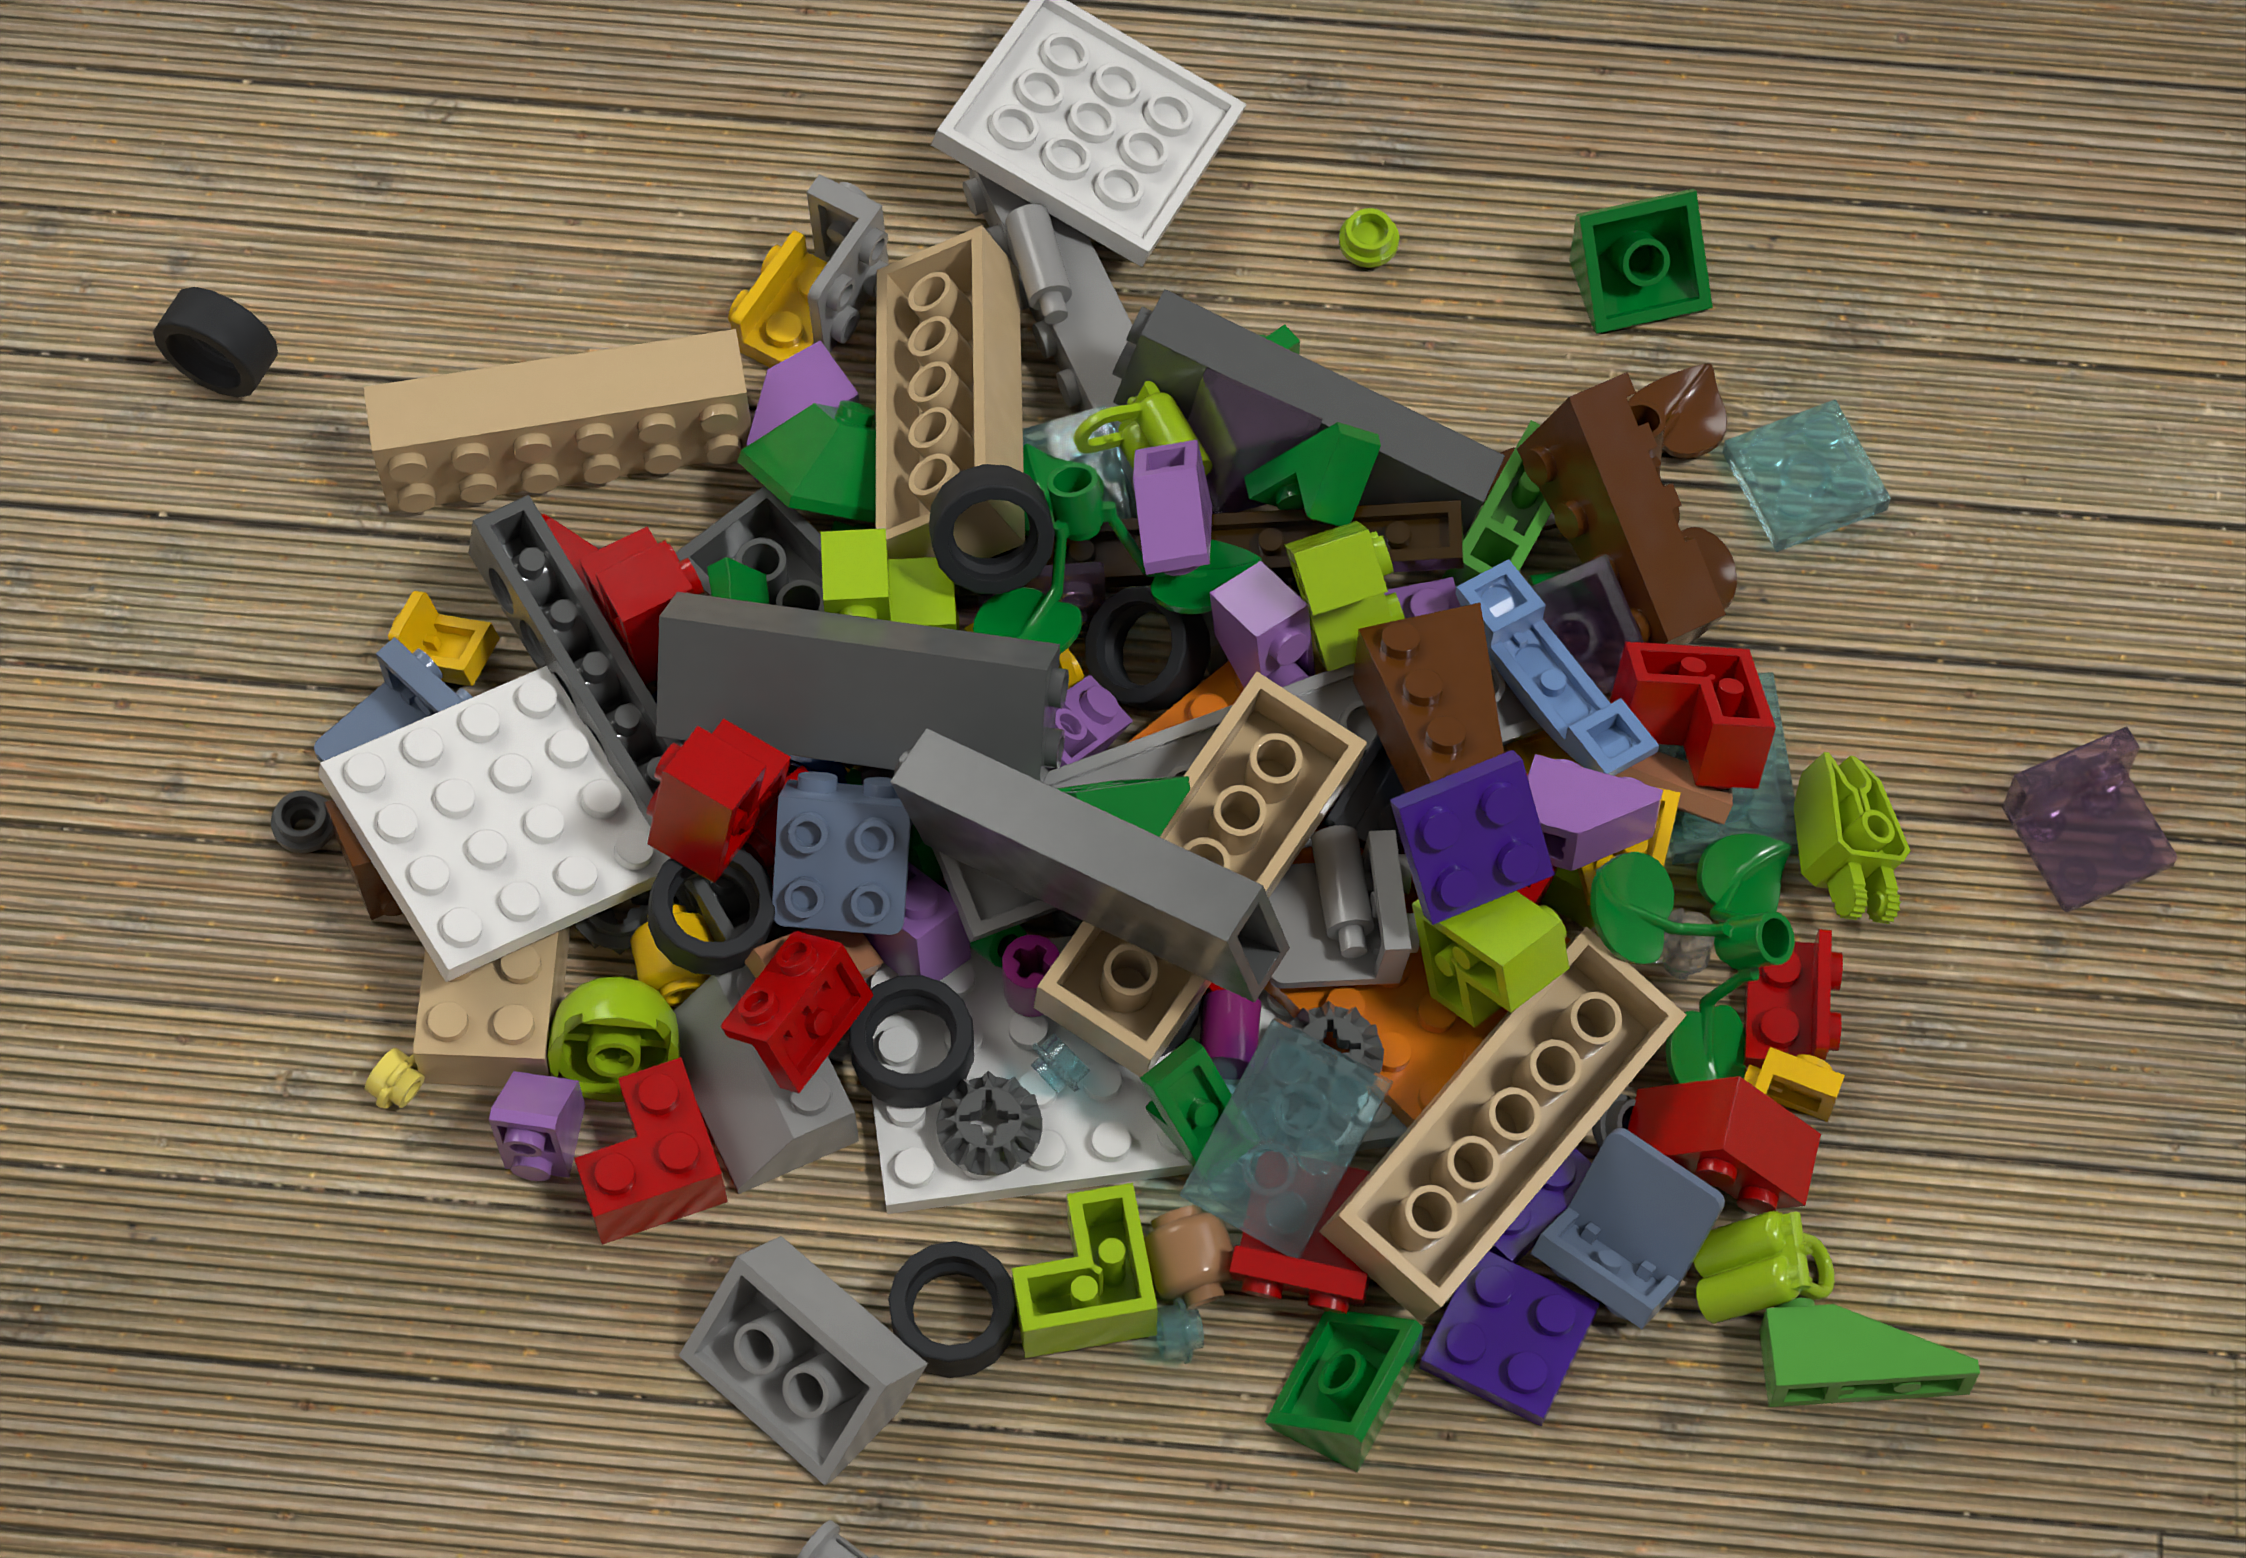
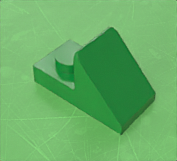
(1319, 474)
(1186, 1097)

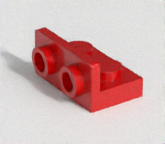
(1792, 1004)
(799, 1007)

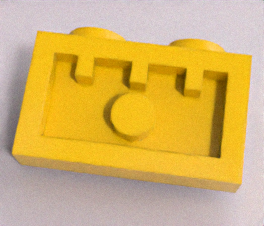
(775, 313)

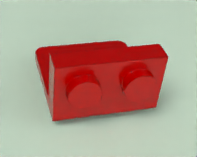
(1320, 1272)

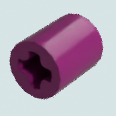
(1024, 967)
(1230, 1031)

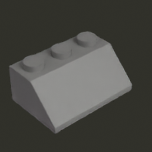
(750, 1118)
(801, 1358)

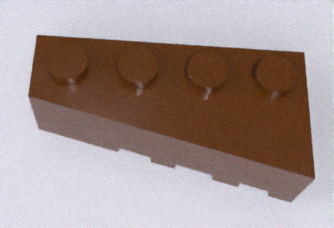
(1611, 503)
(1430, 693)

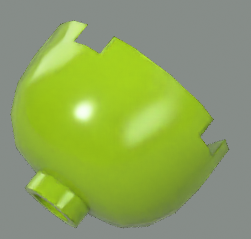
(611, 1032)

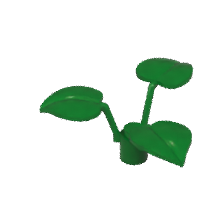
(1077, 512)
(1743, 882)

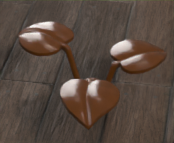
(1687, 423)

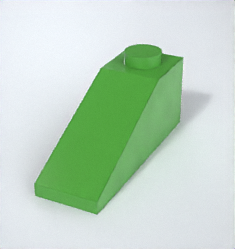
(1506, 522)
(1843, 1357)

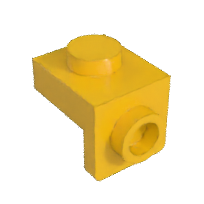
(454, 643)
(1798, 1082)

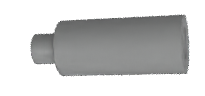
(1039, 261)
(1343, 888)

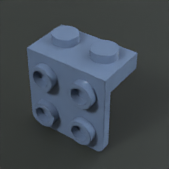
(409, 694)
(841, 855)
(1631, 1228)

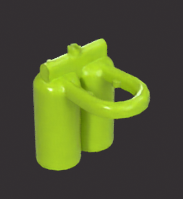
(1145, 422)
(1759, 1266)

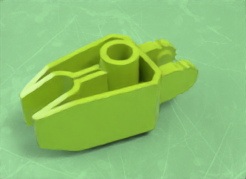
(1849, 837)

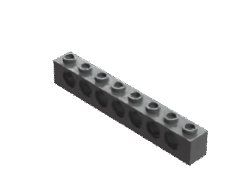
(576, 644)

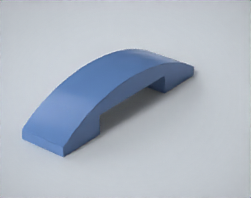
(1549, 678)

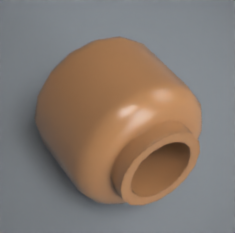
(1189, 1255)

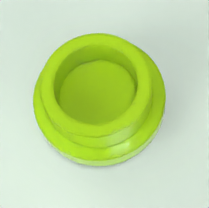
(1369, 238)

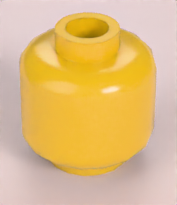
(657, 970)

